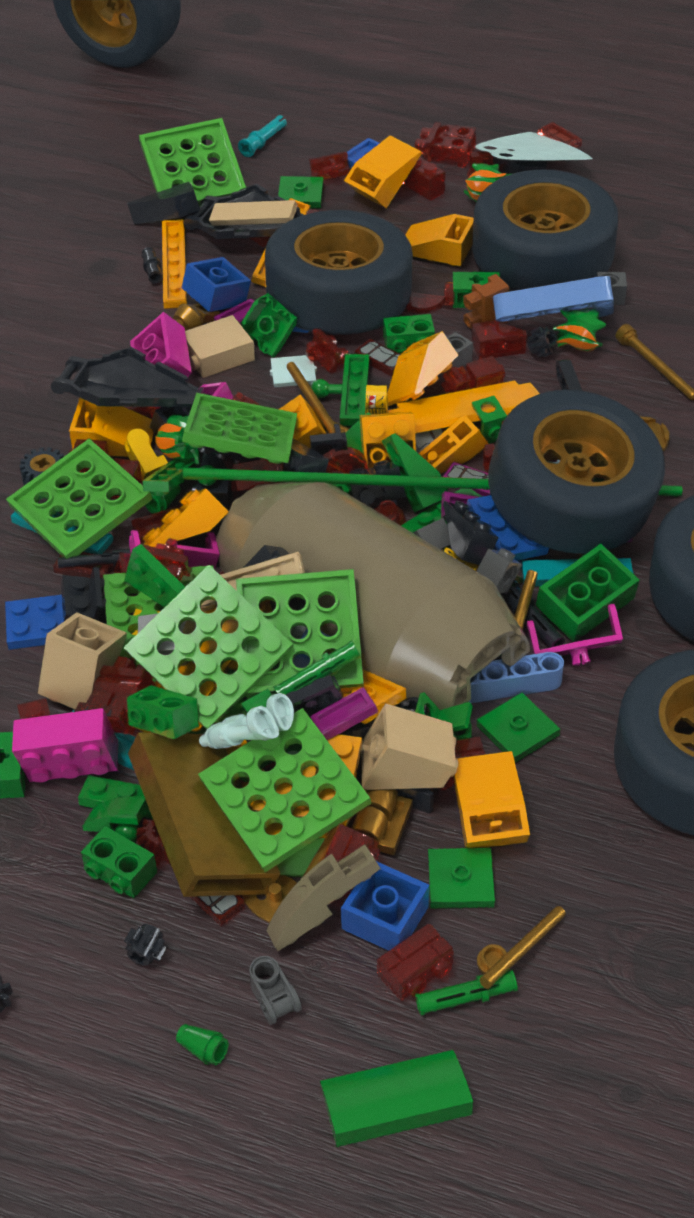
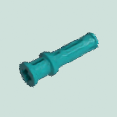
(257, 139)

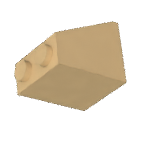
(75, 657)
(407, 751)

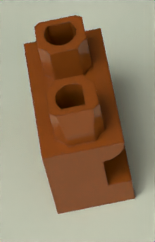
(481, 301)

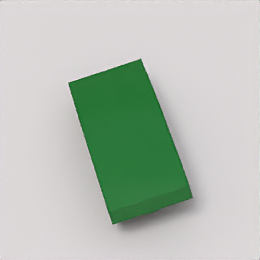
(118, 810)

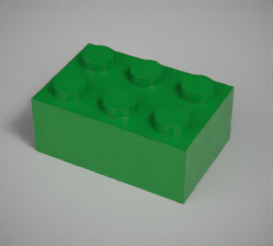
(581, 593)

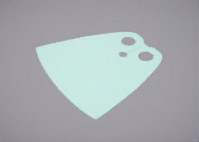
(532, 147)

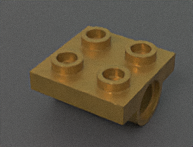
(383, 818)

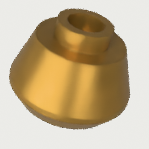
(188, 316)

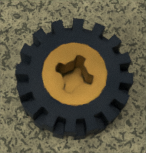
(37, 463)

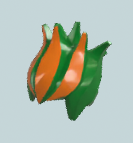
(481, 179)
(580, 329)
(170, 440)

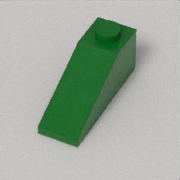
(413, 464)

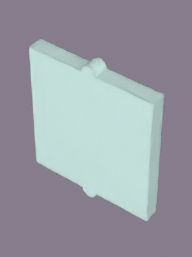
(281, 375)

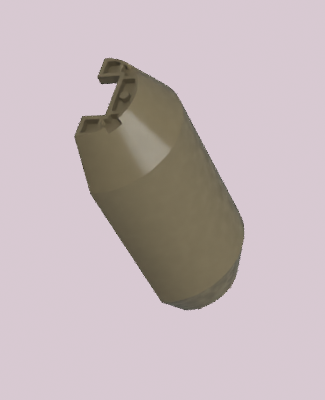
(418, 608)

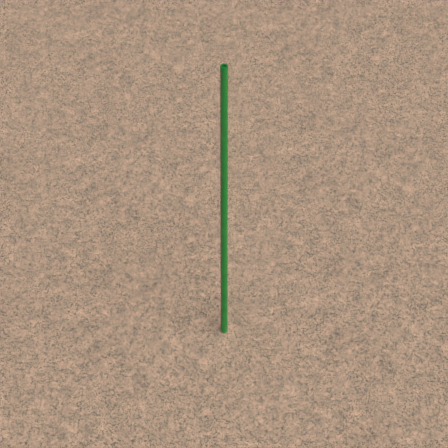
(357, 479)

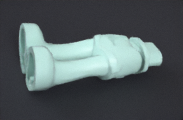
(259, 724)

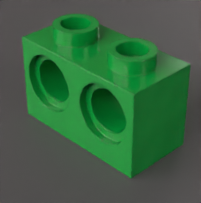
(406, 330)
(162, 712)
(122, 857)

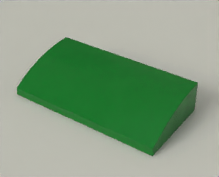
(396, 1098)

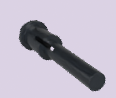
(94, 559)

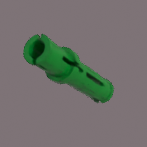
(324, 667)
(427, 1001)

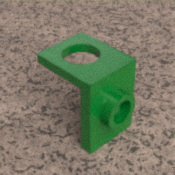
(490, 421)
(457, 715)

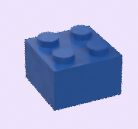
(215, 284)
(385, 907)

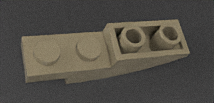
(308, 899)

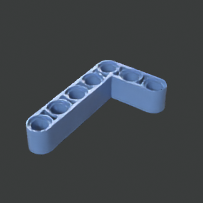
(550, 299)
(527, 676)

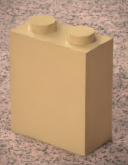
(219, 346)

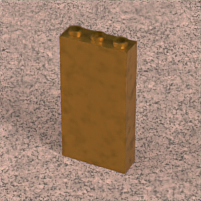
(194, 830)

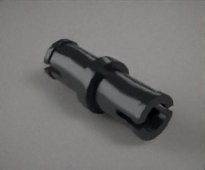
(151, 265)

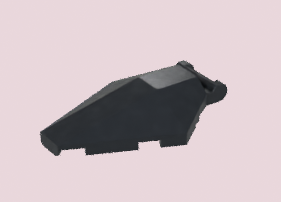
(253, 193)
(125, 380)

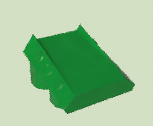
(269, 324)

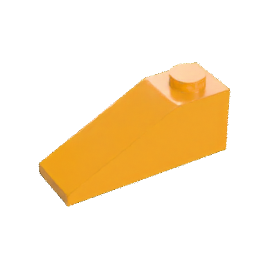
(455, 445)

